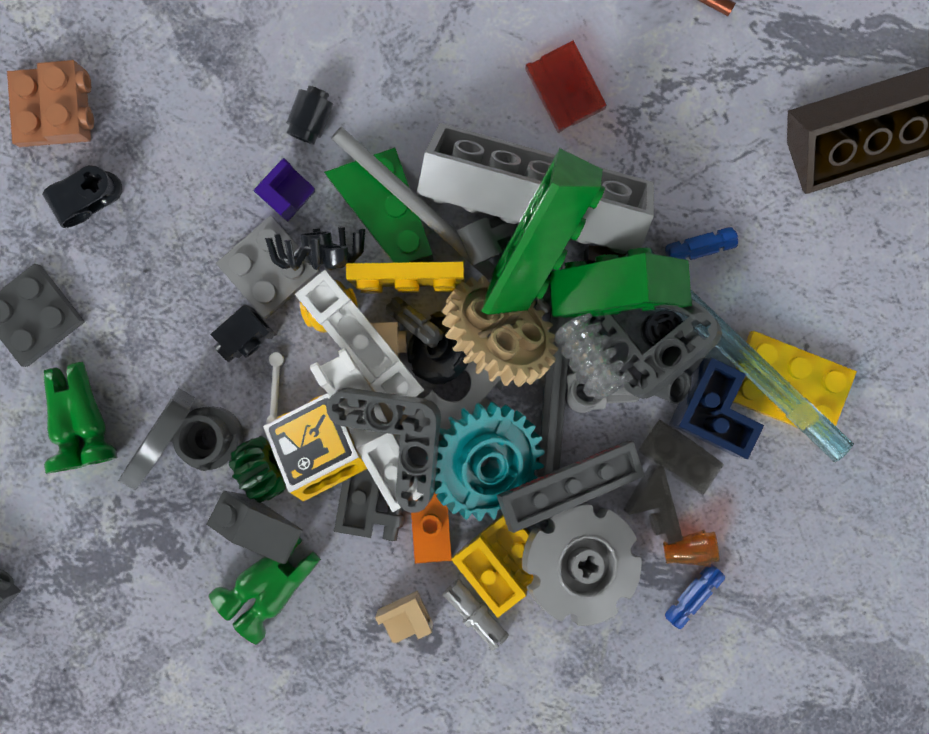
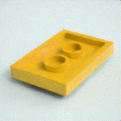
(405, 277)
(814, 377)

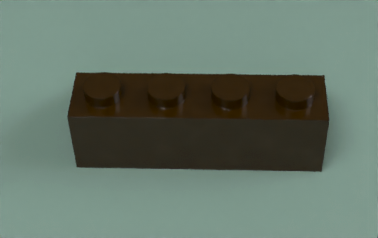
(860, 131)

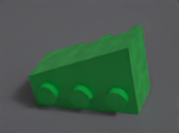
(382, 213)
(620, 284)

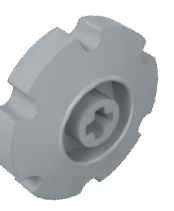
(586, 590)

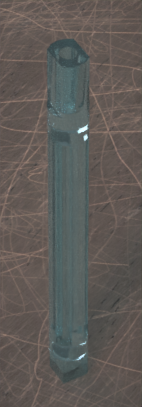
(778, 390)

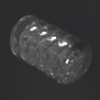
(589, 358)

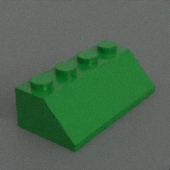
(543, 233)

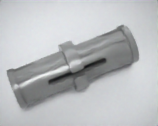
(475, 614)

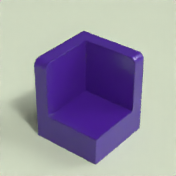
(284, 190)

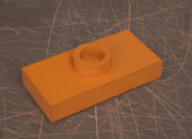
(431, 533)

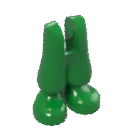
(74, 415)
(270, 585)

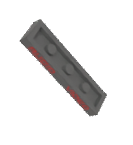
(570, 486)

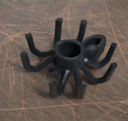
(317, 250)

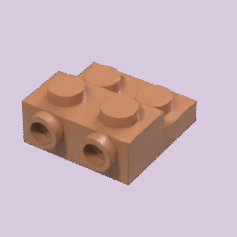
(50, 104)

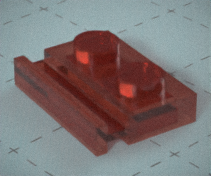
(565, 86)

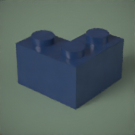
(708, 414)

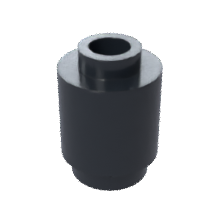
(309, 114)

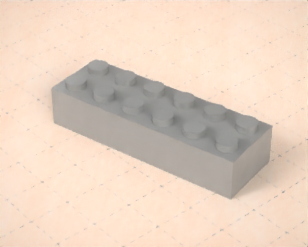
(503, 177)

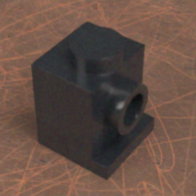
(241, 334)

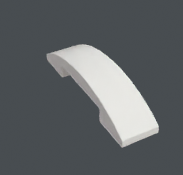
(354, 332)

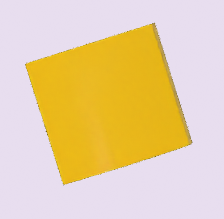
(495, 565)

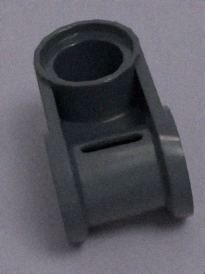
(76, 196)

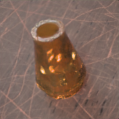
(694, 549)

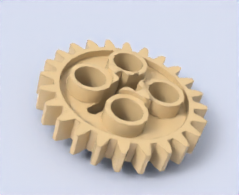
(511, 352)

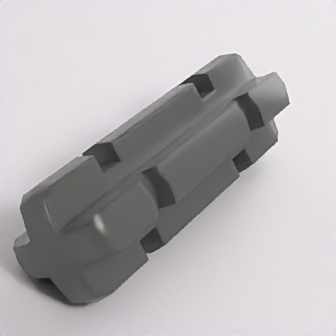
(414, 322)

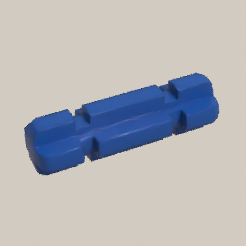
(703, 244)
(694, 596)

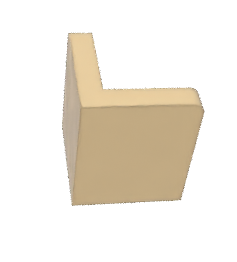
(405, 618)

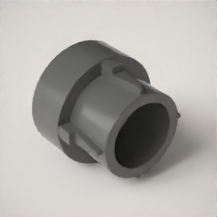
(189, 442)

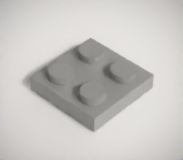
(255, 274)

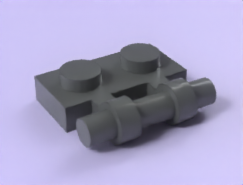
(358, 509)

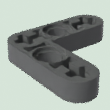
(410, 435)

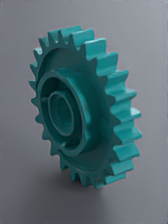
(471, 440)

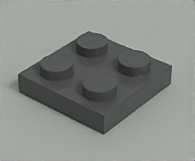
(34, 315)

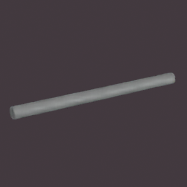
(406, 196)

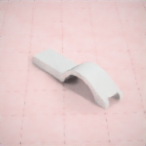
(375, 448)

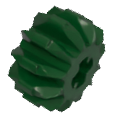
(257, 470)

